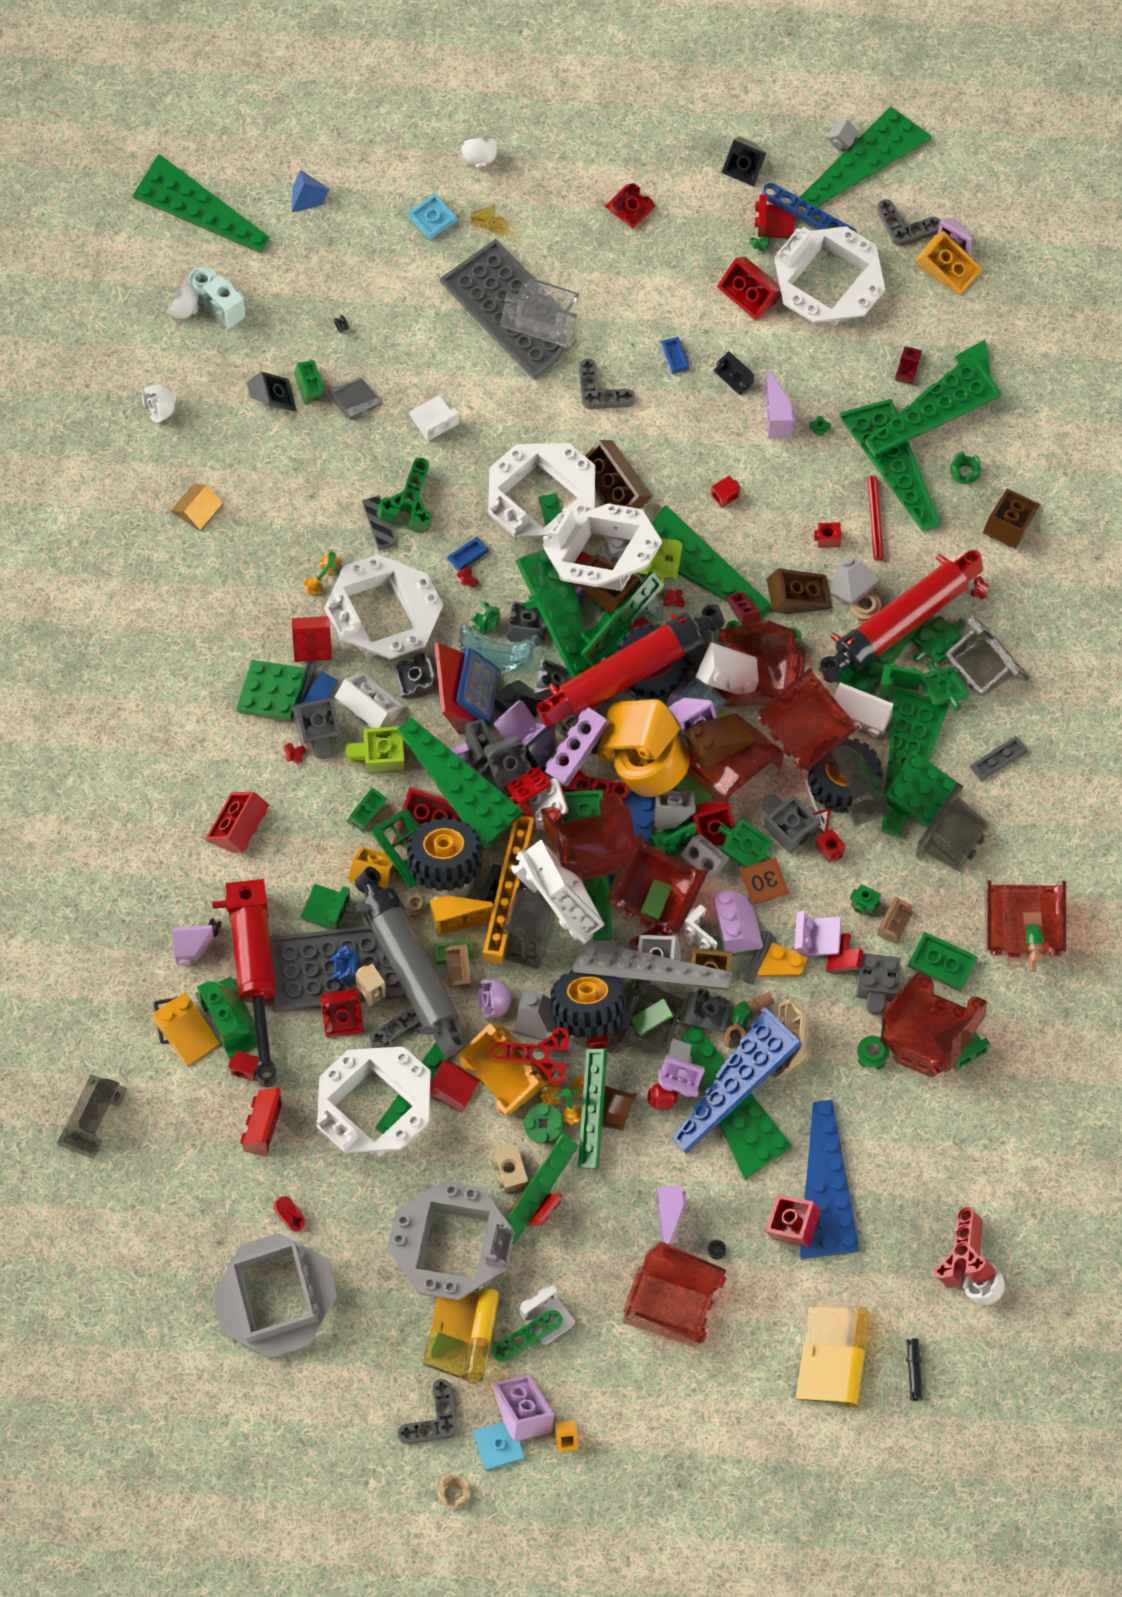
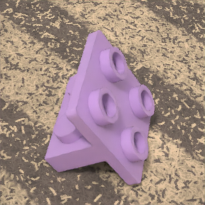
(680, 1076)

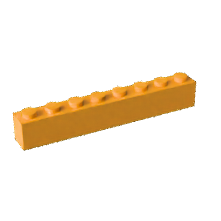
(497, 941)

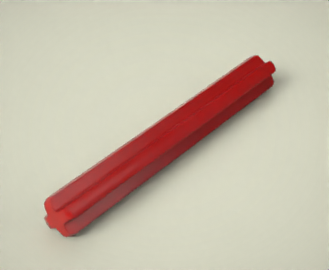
(875, 518)

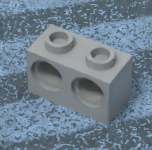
(707, 852)

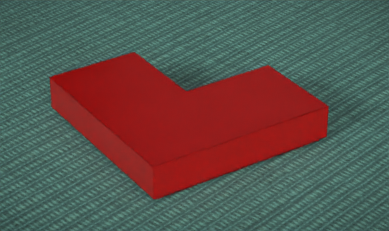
(846, 959)

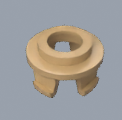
(864, 614)
(453, 1480)

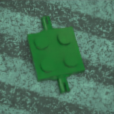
(936, 639)
(943, 686)
(745, 844)

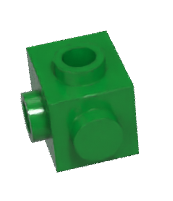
(865, 900)

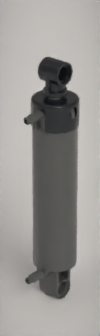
(409, 962)

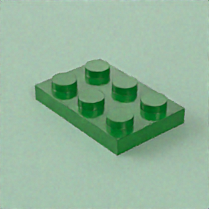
(942, 961)

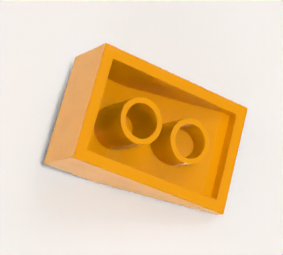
(948, 263)
(458, 913)
(185, 1029)

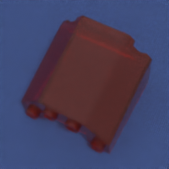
(777, 655)
(806, 720)
(733, 772)
(595, 843)
(634, 882)
(1005, 919)
(927, 1029)
(673, 1294)

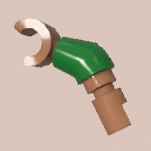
(1034, 937)
(743, 1013)

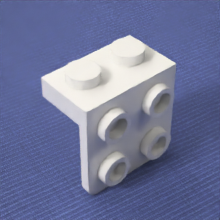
(434, 417)
(549, 797)
(693, 933)
(543, 1302)

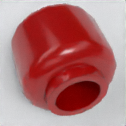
(661, 1098)

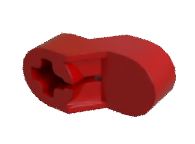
(289, 1213)

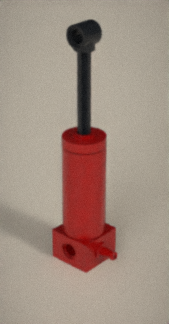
(253, 960)

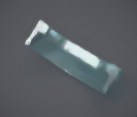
(502, 655)

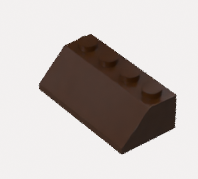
(615, 478)

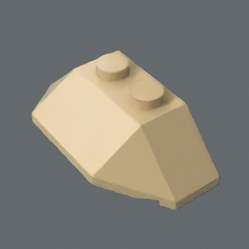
(796, 1022)

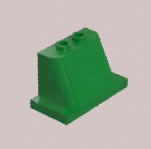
(229, 1015)

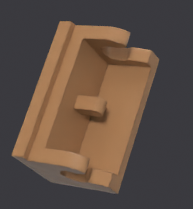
(895, 920)
(458, 965)

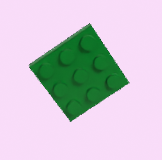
(271, 690)
(919, 789)

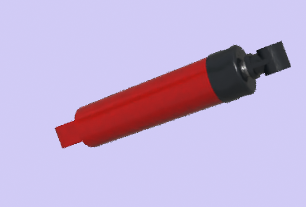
(901, 615)
(629, 665)

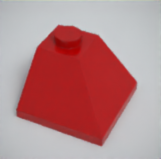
(709, 818)

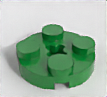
(532, 1123)

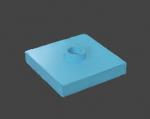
(432, 216)
(497, 1446)

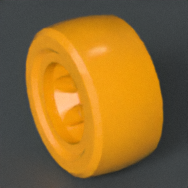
(655, 775)

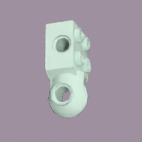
(218, 295)

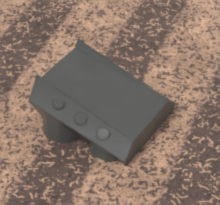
(354, 398)
(525, 623)
(549, 673)
(417, 675)
(507, 760)
(706, 1010)

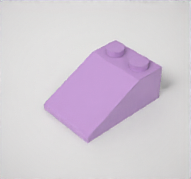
(779, 410)
(670, 1208)
(523, 1407)

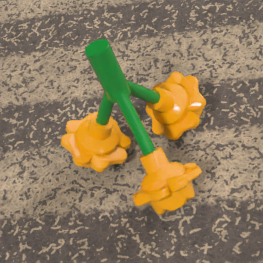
(329, 563)
(551, 1095)

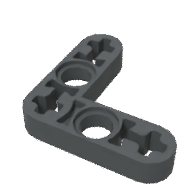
(901, 229)
(594, 392)
(389, 1037)
(437, 1424)

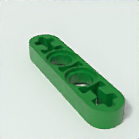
(529, 1339)

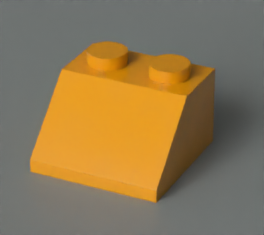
(372, 858)

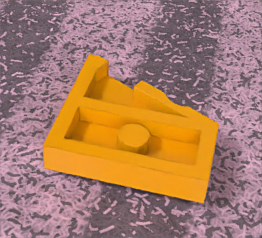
(782, 962)

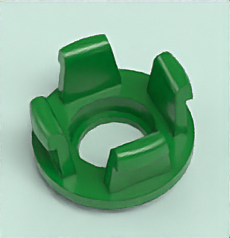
(962, 460)
(487, 622)
(872, 1061)

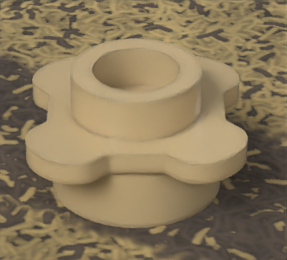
(415, 899)

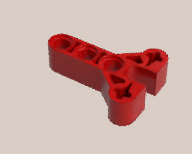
(593, 783)
(545, 1065)
(966, 1253)

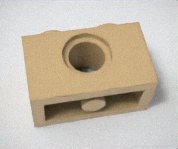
(370, 984)
(510, 1158)

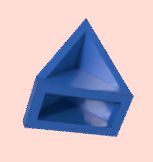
(307, 192)

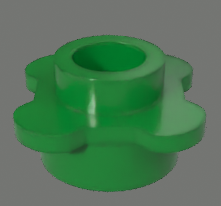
(820, 431)

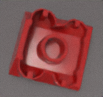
(630, 205)
(342, 1013)
(453, 1085)

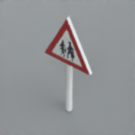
(823, 815)

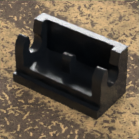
(734, 373)

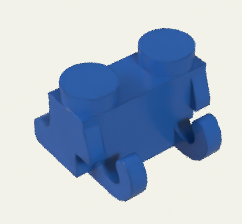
(345, 965)

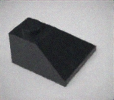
(744, 161)
(271, 390)
(516, 692)
(541, 748)

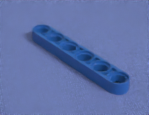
(797, 202)

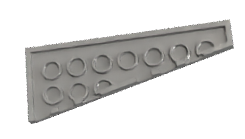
(627, 963)

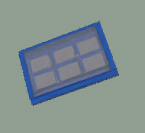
(478, 686)

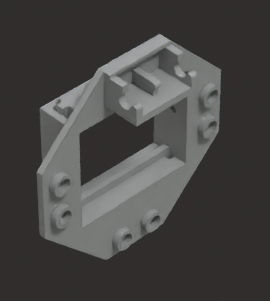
(412, 1230)
(234, 1306)

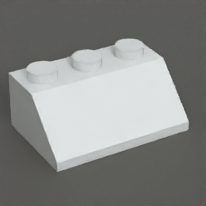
(728, 669)
(369, 701)
(865, 710)

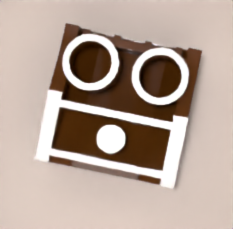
(616, 1108)

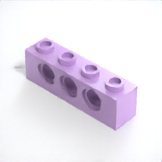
(587, 742)

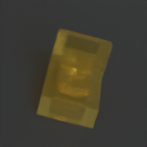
(485, 219)

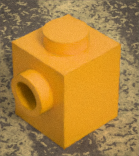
(566, 1435)

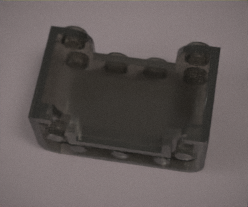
(530, 926)

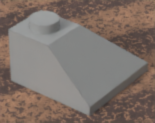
(853, 580)
(673, 808)
(661, 946)
(534, 1015)

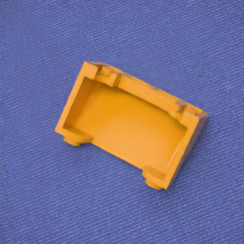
(637, 725)
(508, 1082)

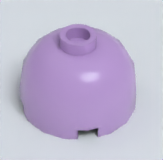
(494, 995)

